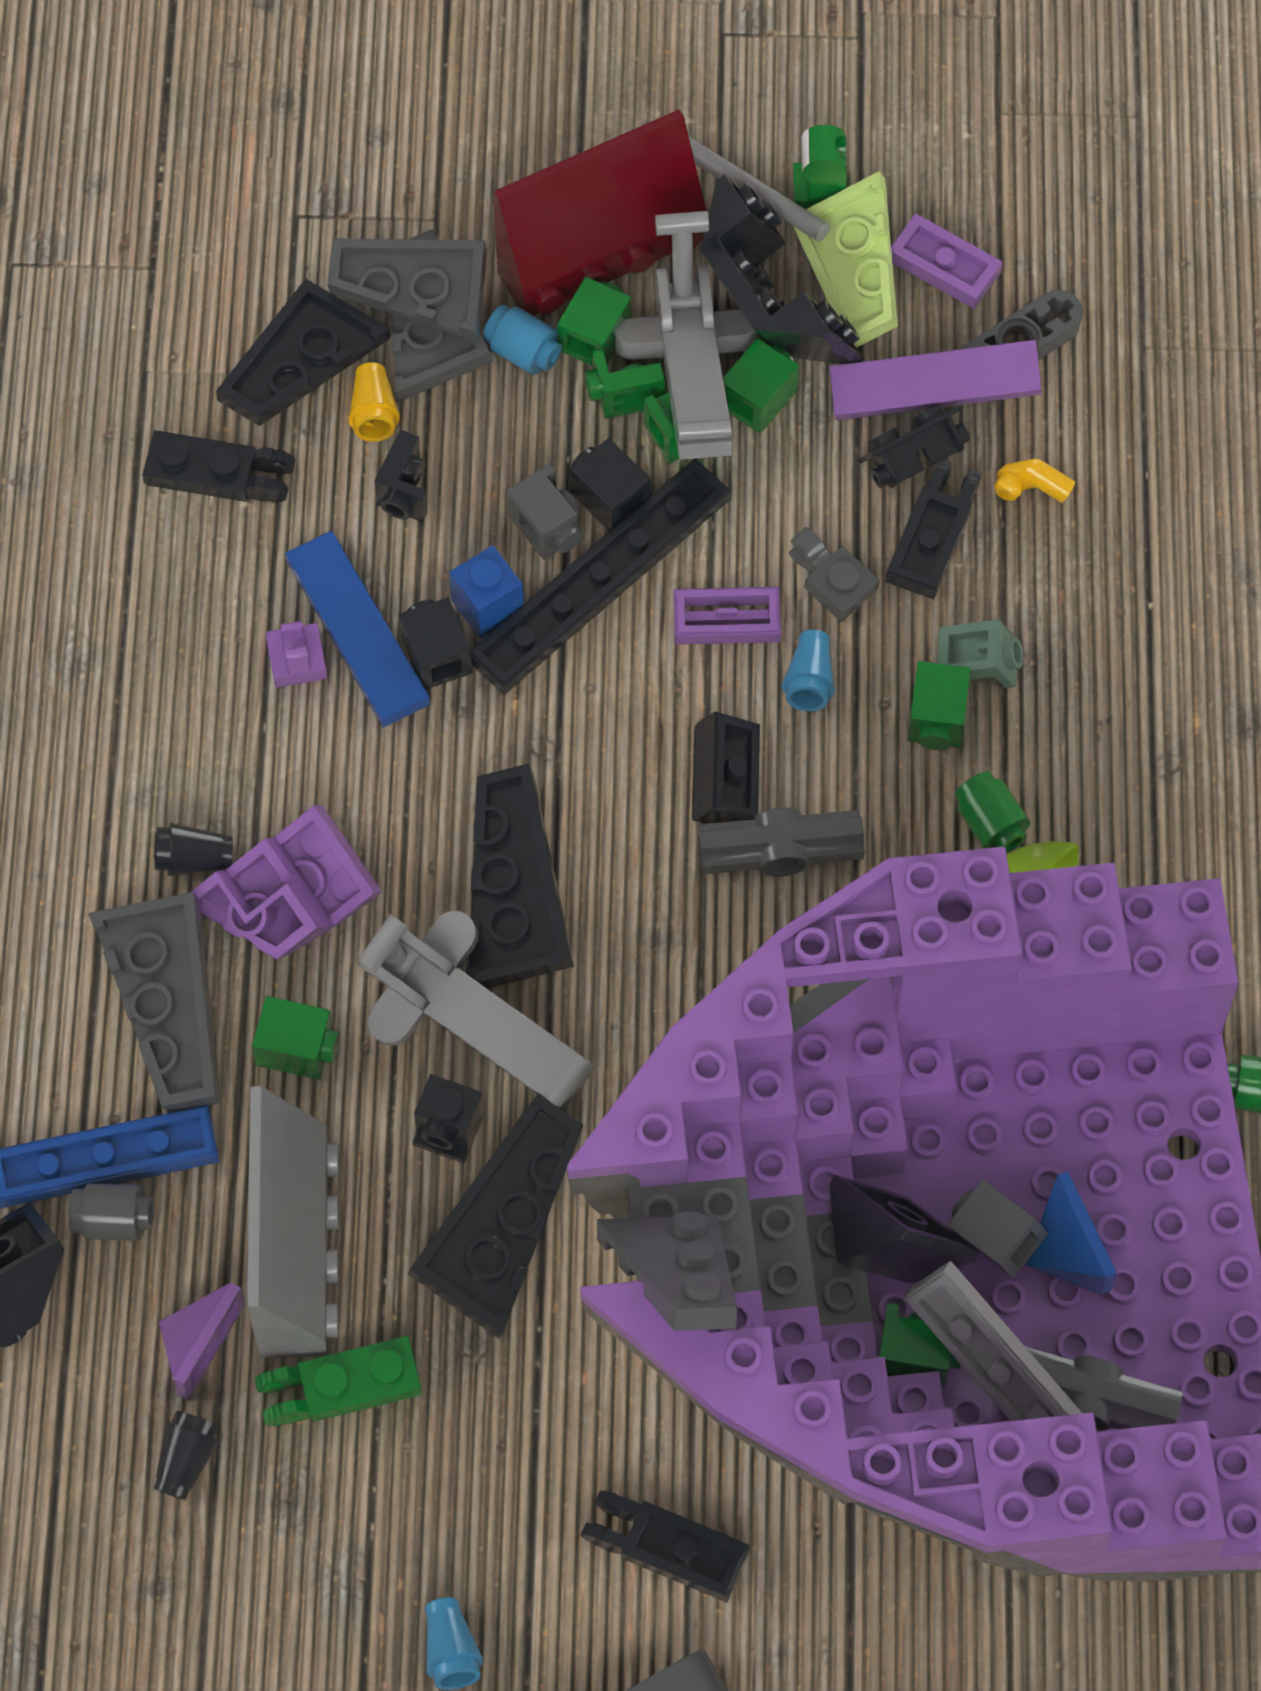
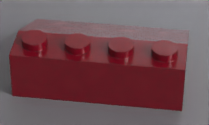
(595, 214)

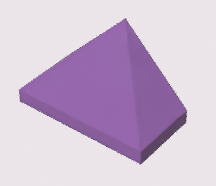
(197, 1333)

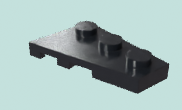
(298, 352)

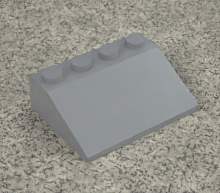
(290, 1229)

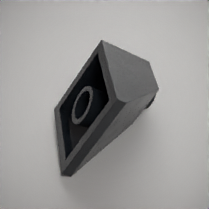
(27, 1271)

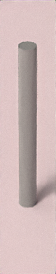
(784, 207)

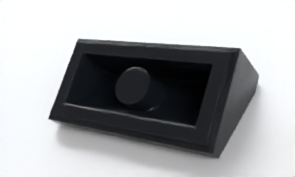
(725, 769)

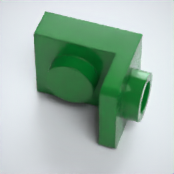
(622, 390)

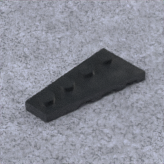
(495, 1227)

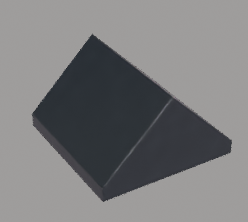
(891, 1233)

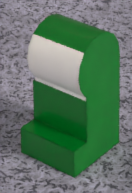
(822, 165)

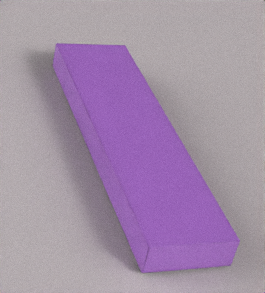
(935, 379)

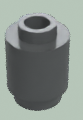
(111, 1212)

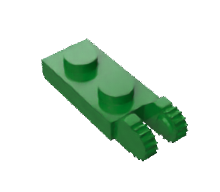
(343, 1382)

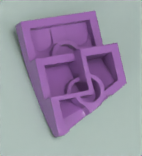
(289, 886)

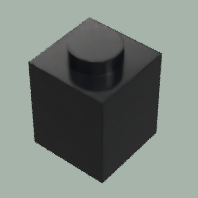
(608, 483)
(435, 642)

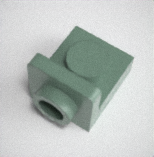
(984, 648)

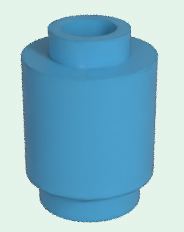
(522, 339)

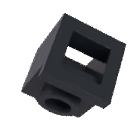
(448, 1118)

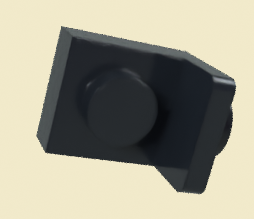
(398, 480)

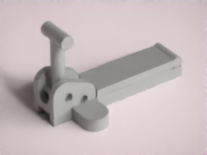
(689, 342)
(427, 981)

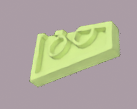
(856, 257)

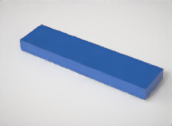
(357, 629)
(107, 1155)

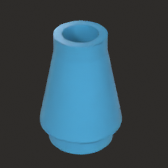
(810, 673)
(451, 1649)

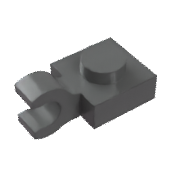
(835, 579)

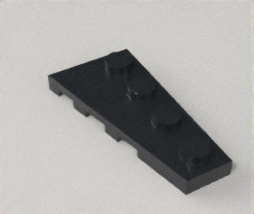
(514, 884)

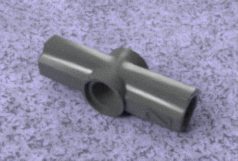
(780, 842)
(1108, 1393)

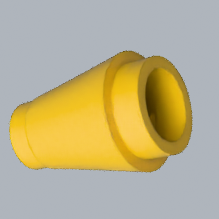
(373, 404)

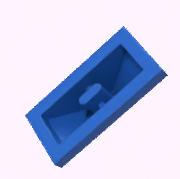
(1073, 1244)

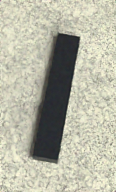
(599, 576)

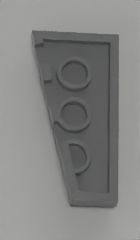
(164, 988)

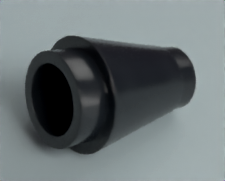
(190, 850)
(184, 1453)

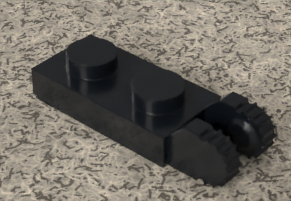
(215, 468)
(932, 533)
(671, 1545)

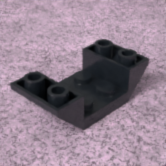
(737, 242)

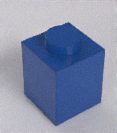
(485, 591)

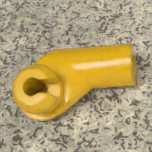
(1031, 474)

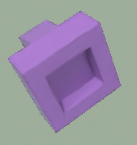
(296, 654)

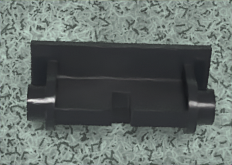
(896, 455)

